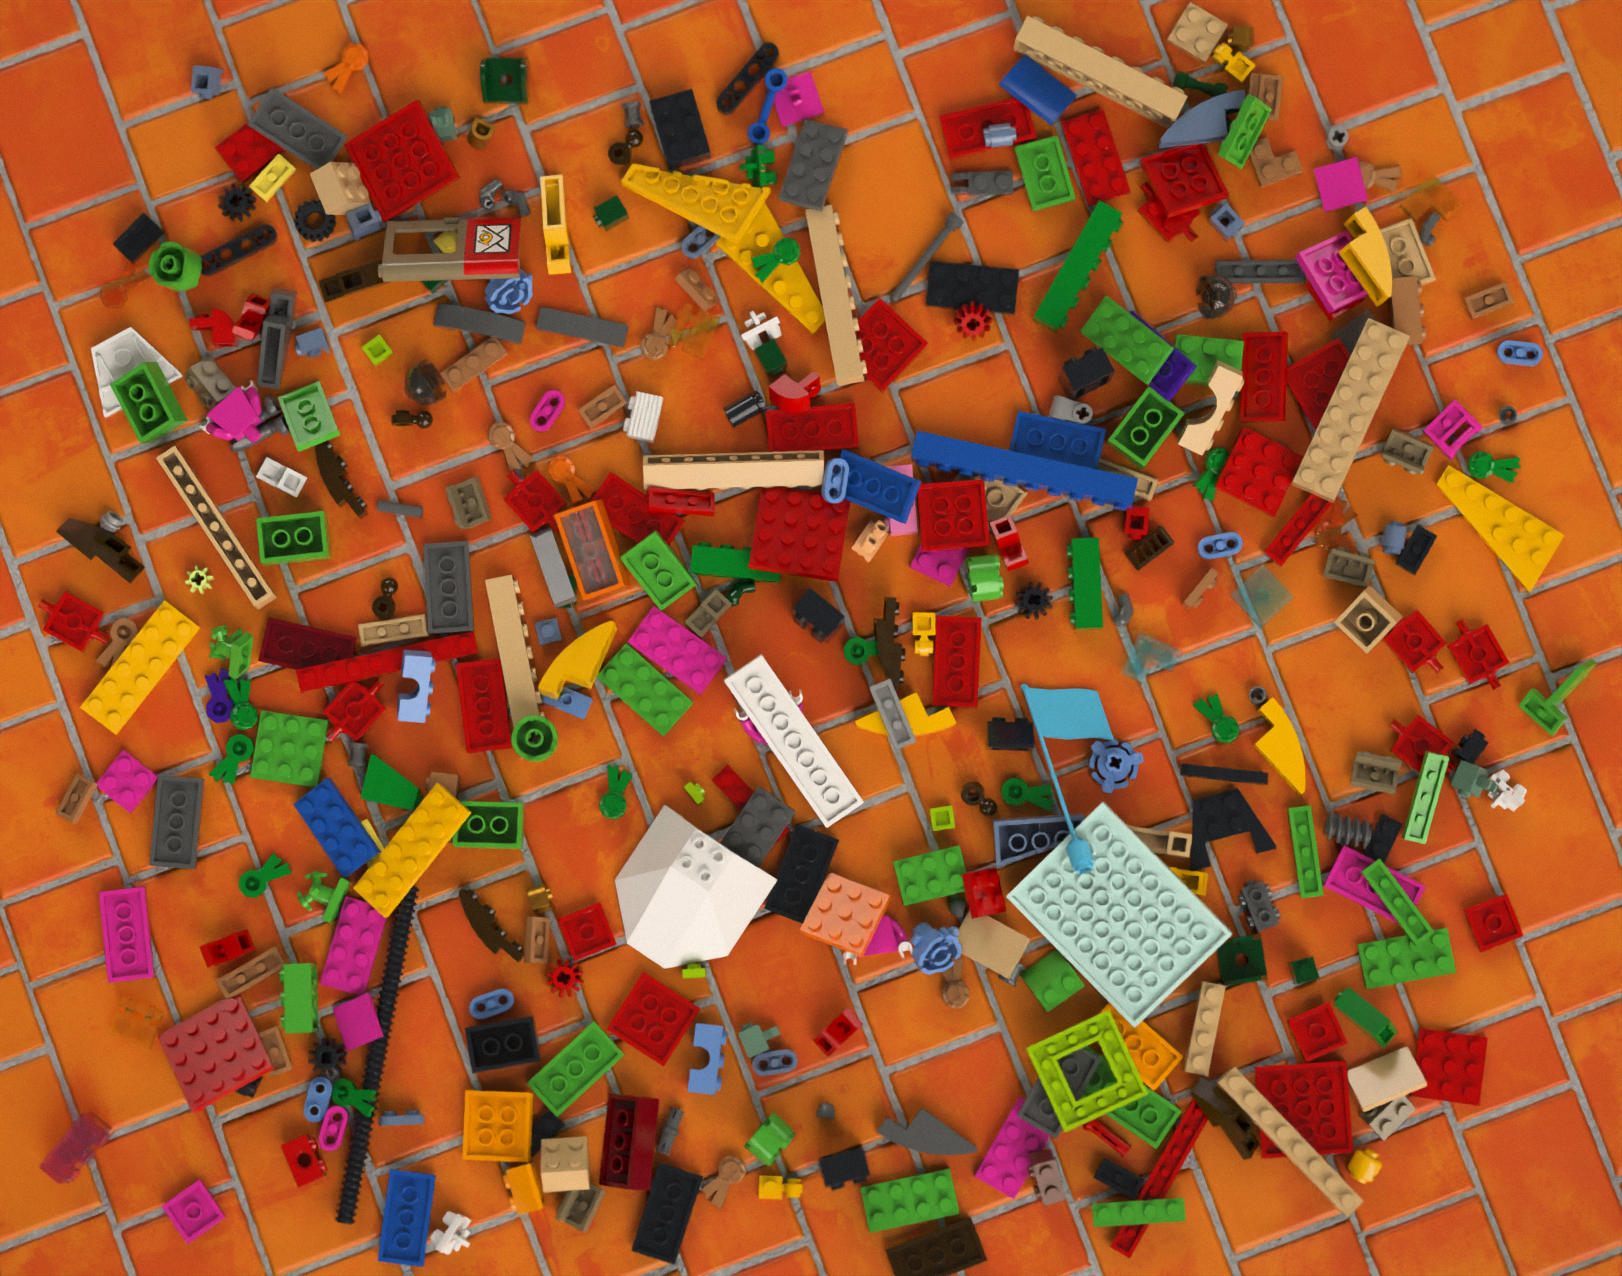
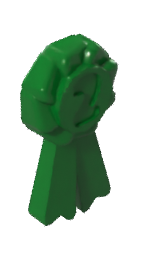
(785, 252)
(1214, 463)
(1482, 465)
(859, 650)
(243, 713)
(1224, 728)
(238, 749)
(1017, 792)
(613, 804)
(254, 882)
(346, 1093)

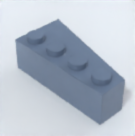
(1029, 835)

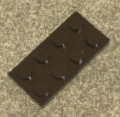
(938, 1252)

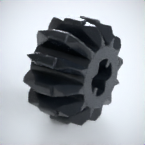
(244, 204)
(1033, 592)
(319, 1057)

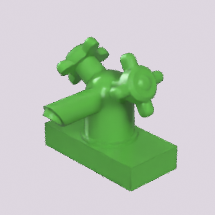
(235, 647)
(325, 895)

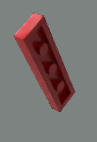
(1297, 529)
(736, 790)

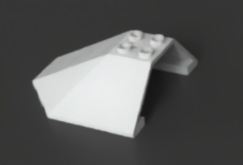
(686, 894)

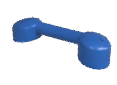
(759, 132)

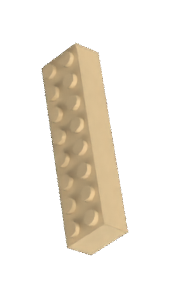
(1099, 72)
(1351, 410)

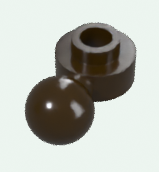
(633, 139)
(403, 418)
(389, 587)
(986, 806)

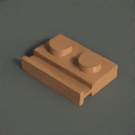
(1268, 90)

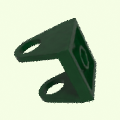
(491, 73)
(1254, 969)

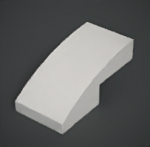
(281, 477)

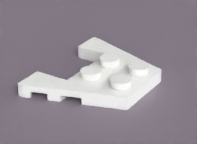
(119, 356)

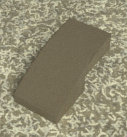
(708, 613)

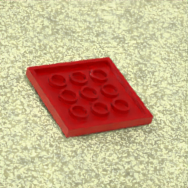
(401, 161)
(799, 534)
(215, 1052)
(1311, 1101)

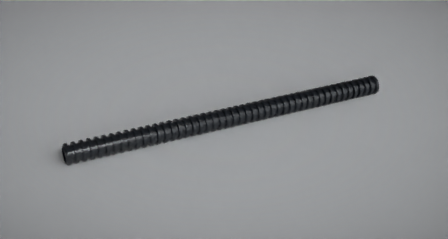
(376, 1056)

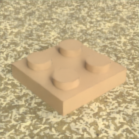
(1197, 32)

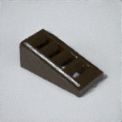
(1166, 538)

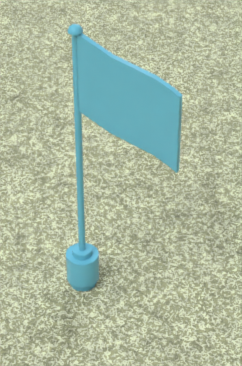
(1066, 716)

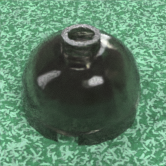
(1216, 296)
(424, 383)

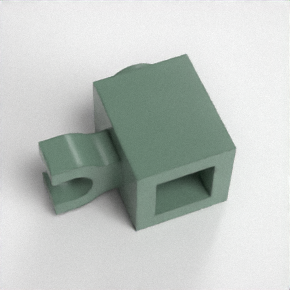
(443, 122)
(1472, 780)
(755, 1040)

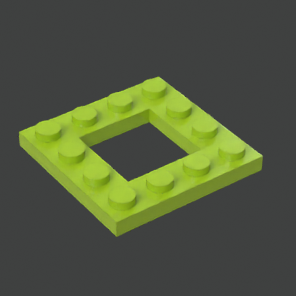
(1125, 1090)

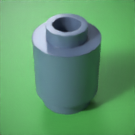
(999, 135)
(1393, 538)

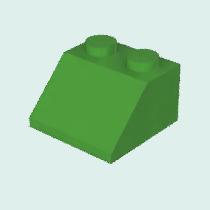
(1052, 980)

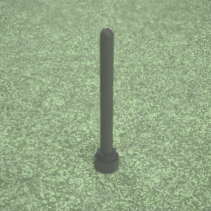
(951, 224)

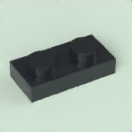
(1416, 550)
(1382, 838)
(544, 1128)
(1118, 1178)

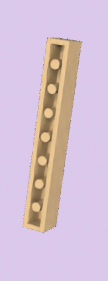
(835, 296)
(734, 470)
(216, 527)
(513, 649)
(1289, 1141)

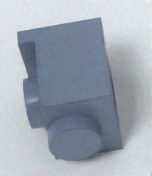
(206, 81)
(363, 221)
(1235, 223)
(312, 343)

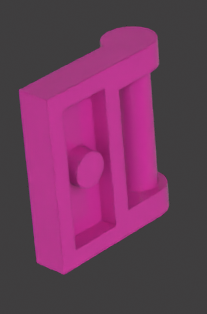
(1446, 424)

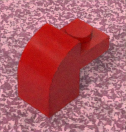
(251, 321)
(221, 327)
(794, 396)
(1008, 543)
(227, 948)
(838, 1032)

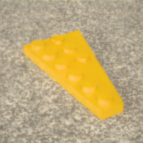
(701, 199)
(786, 283)
(1509, 531)

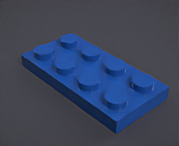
(1057, 440)
(879, 487)
(336, 827)
(407, 1218)

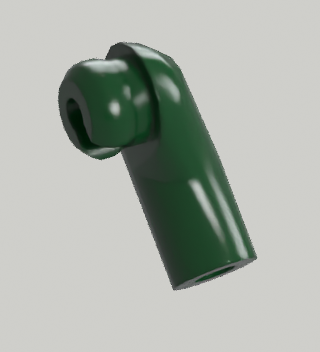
(737, 591)

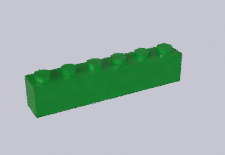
(1077, 267)

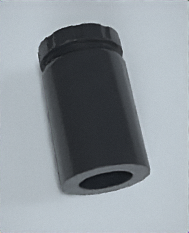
(745, 408)

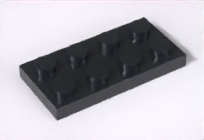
(959, 284)
(801, 873)
(667, 1213)

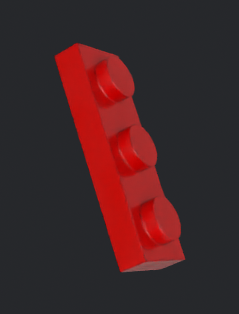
(680, 501)

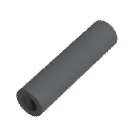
(400, 509)

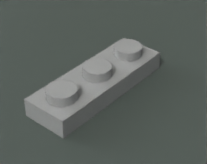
(892, 714)

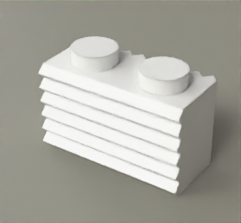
(644, 416)

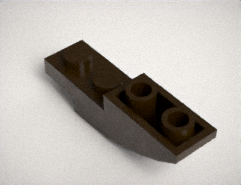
(351, 281)
(332, 472)
(98, 542)
(889, 652)
(482, 919)
(1225, 1112)

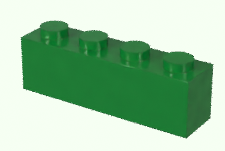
(727, 563)
(1085, 584)

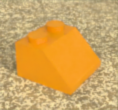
(525, 1188)

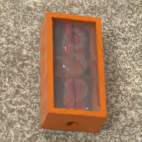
(592, 549)

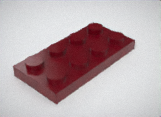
(303, 646)

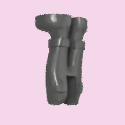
(277, 425)

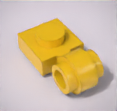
(1237, 67)
(923, 625)
(772, 1186)

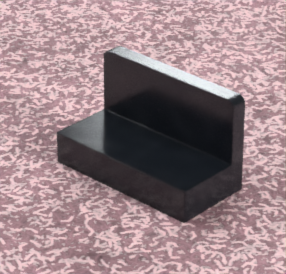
(138, 238)

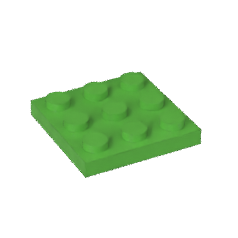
(289, 749)

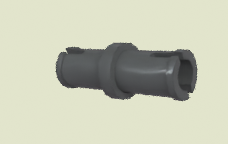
(670, 1131)

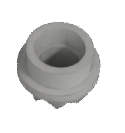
(110, 521)

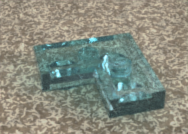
(1148, 651)

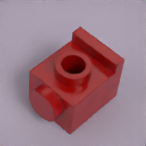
(1138, 514)

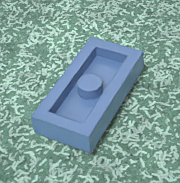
(571, 703)

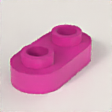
(547, 411)
(334, 1128)

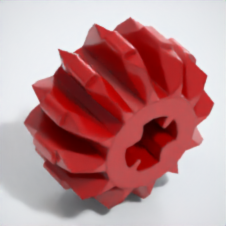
(964, 320)
(561, 985)

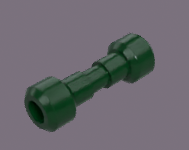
(1183, 81)

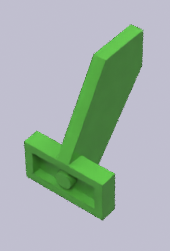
(1544, 710)

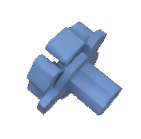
(510, 289)
(1111, 773)
(933, 948)

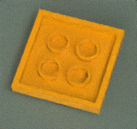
(497, 1126)

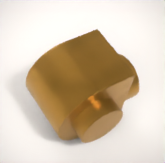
(1241, 38)
(480, 134)
(540, 898)

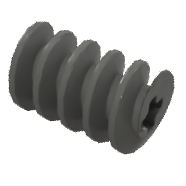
(1347, 829)

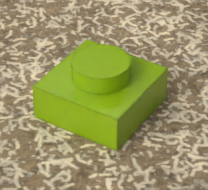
(377, 350)
(695, 792)
(942, 818)
(694, 971)

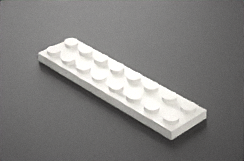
(793, 740)

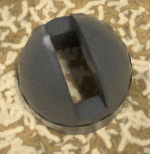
(1503, 415)
(1260, 691)
(957, 907)
(826, 1110)

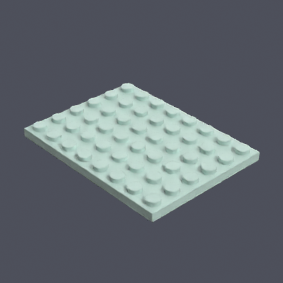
(1123, 922)

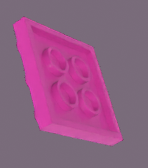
(1330, 273)

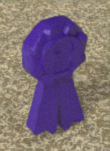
(219, 705)

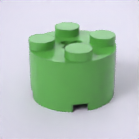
(175, 266)
(984, 578)
(541, 727)
(769, 1138)

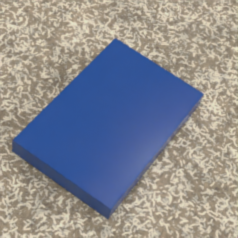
(1037, 89)

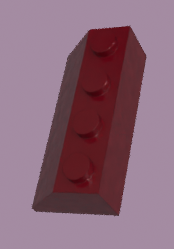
(629, 1142)

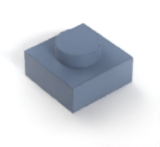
(548, 631)

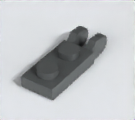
(984, 183)

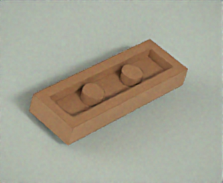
(474, 363)
(251, 973)

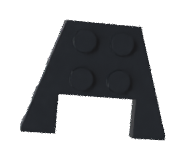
(1222, 817)

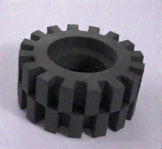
(307, 232)

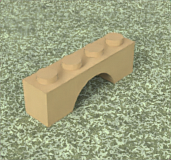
(1198, 433)
(1165, 842)
(1204, 1029)

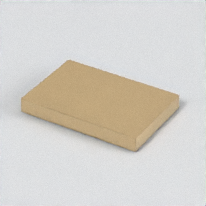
(1407, 252)
(1000, 498)
(991, 944)
(1385, 1079)

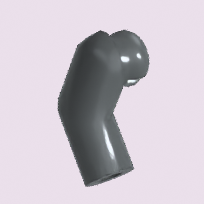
(487, 194)
(517, 199)
(1427, 227)
(1126, 611)

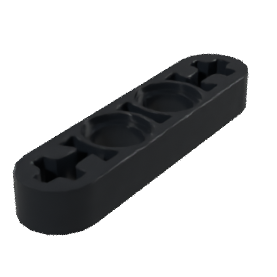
(749, 80)
(238, 253)
(1224, 774)

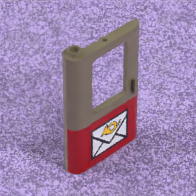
(483, 251)

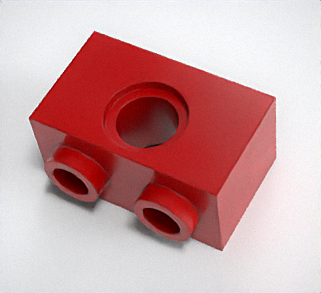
(304, 1174)

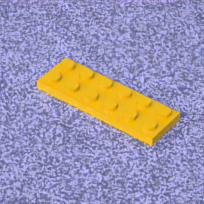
(140, 667)
(412, 850)

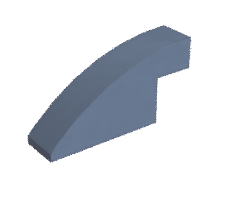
(1204, 122)

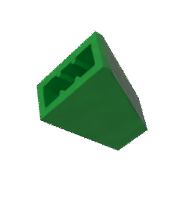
(389, 787)
(1365, 1017)

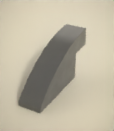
(276, 338)
(926, 1135)

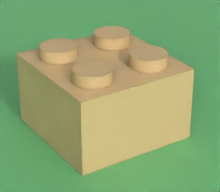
(339, 187)
(1368, 619)
(565, 1164)

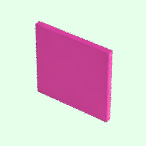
(798, 100)
(1341, 184)
(358, 1022)

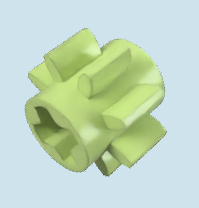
(204, 583)

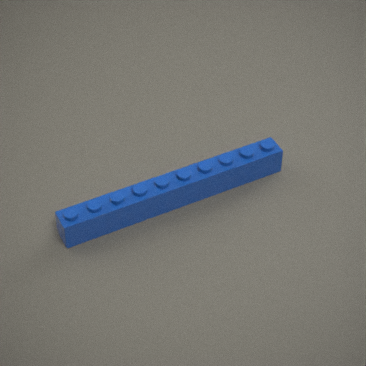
(1024, 470)

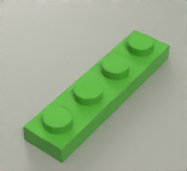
(1425, 797)
(1305, 852)
(1397, 902)
(1138, 1212)

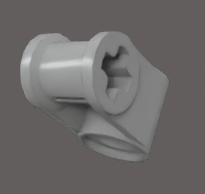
(1068, 410)

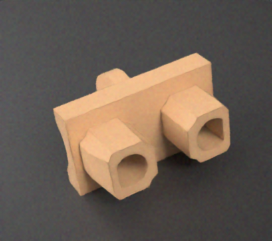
(870, 539)

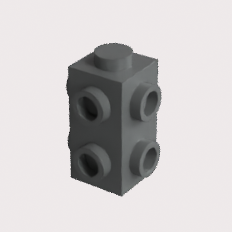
(1257, 902)

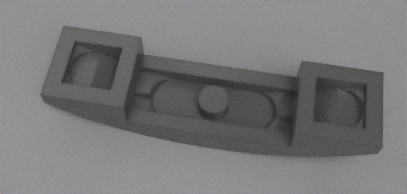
(479, 322)

